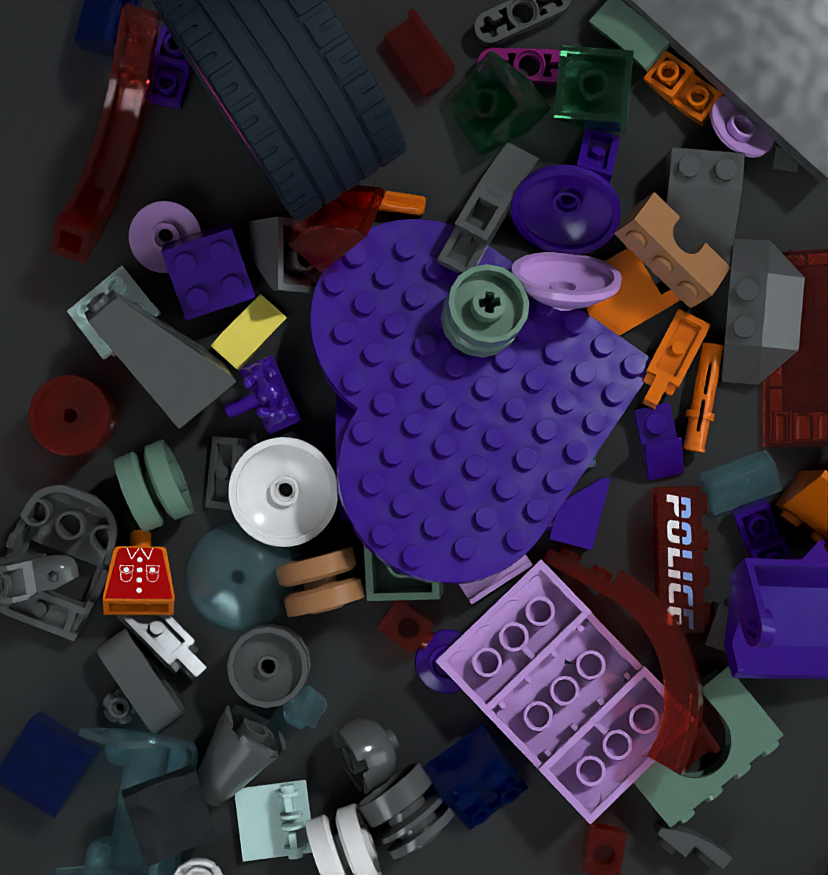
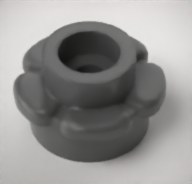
(111, 711)

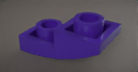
(170, 73)
(760, 531)

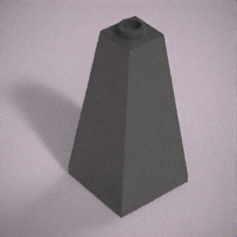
(165, 362)

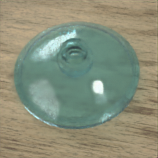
(212, 585)

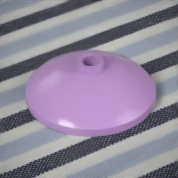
(567, 279)

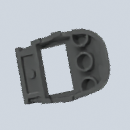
(76, 526)

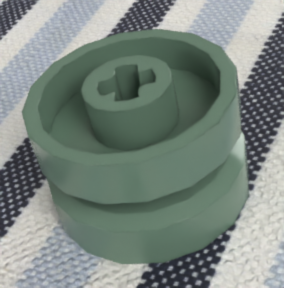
(482, 290)
(153, 486)

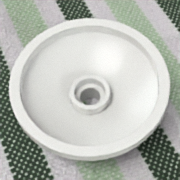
(269, 513)

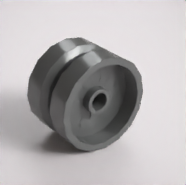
(252, 678)

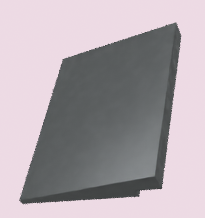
(763, 59)

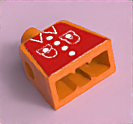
(139, 579)

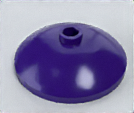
(565, 222)

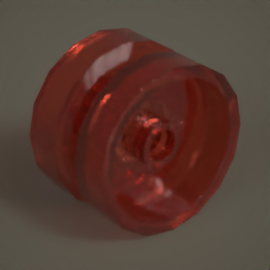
(51, 416)

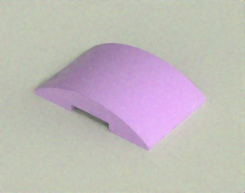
(576, 721)

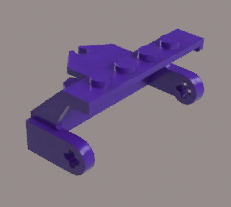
(779, 617)

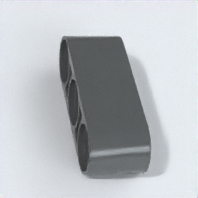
(141, 680)

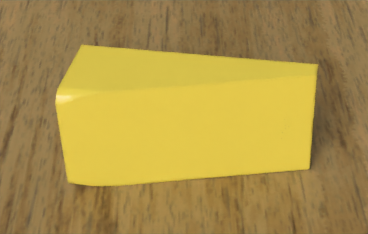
(248, 332)

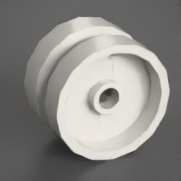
(346, 850)

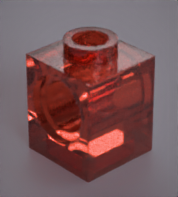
(399, 611)
(603, 834)

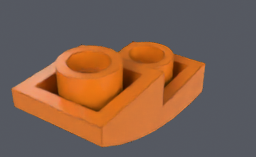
(682, 88)

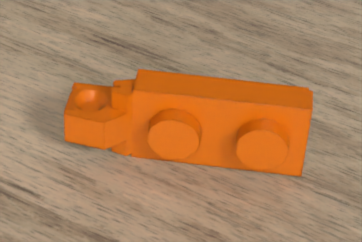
(674, 356)

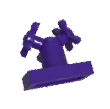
(268, 395)

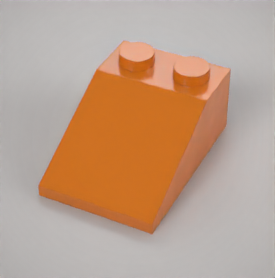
(807, 503)

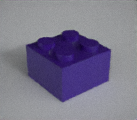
(208, 271)

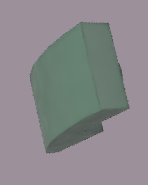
(630, 32)

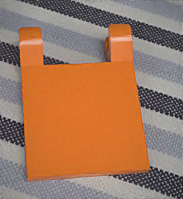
(636, 299)

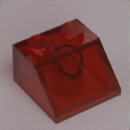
(337, 226)

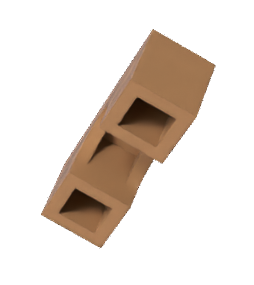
(650, 237)

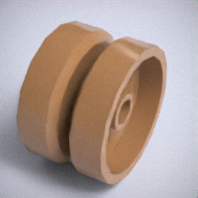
(320, 582)

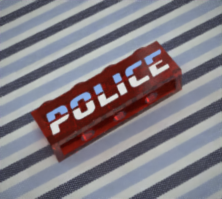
(679, 554)

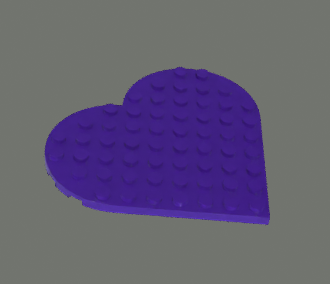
(451, 451)

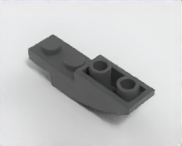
(486, 209)

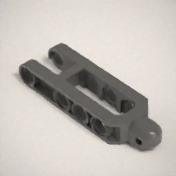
(33, 573)

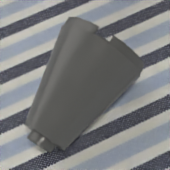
(237, 753)

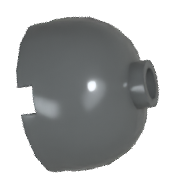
(367, 752)

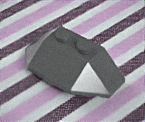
(761, 312)

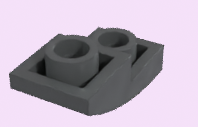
(685, 840)

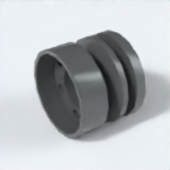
(410, 816)

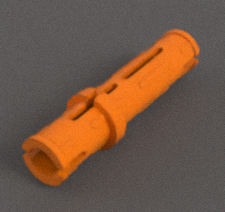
(696, 440)

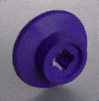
(428, 669)

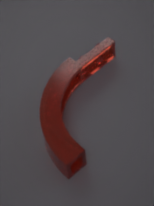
(116, 138)
(681, 676)

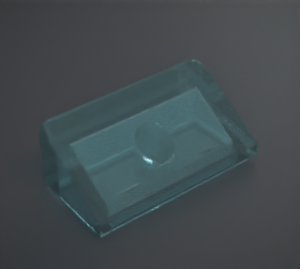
(741, 482)

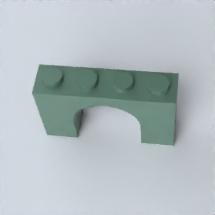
(747, 736)

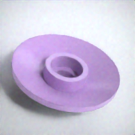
(738, 130)
(147, 224)

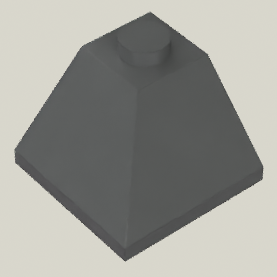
(276, 260)

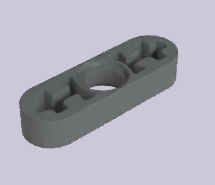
(494, 16)

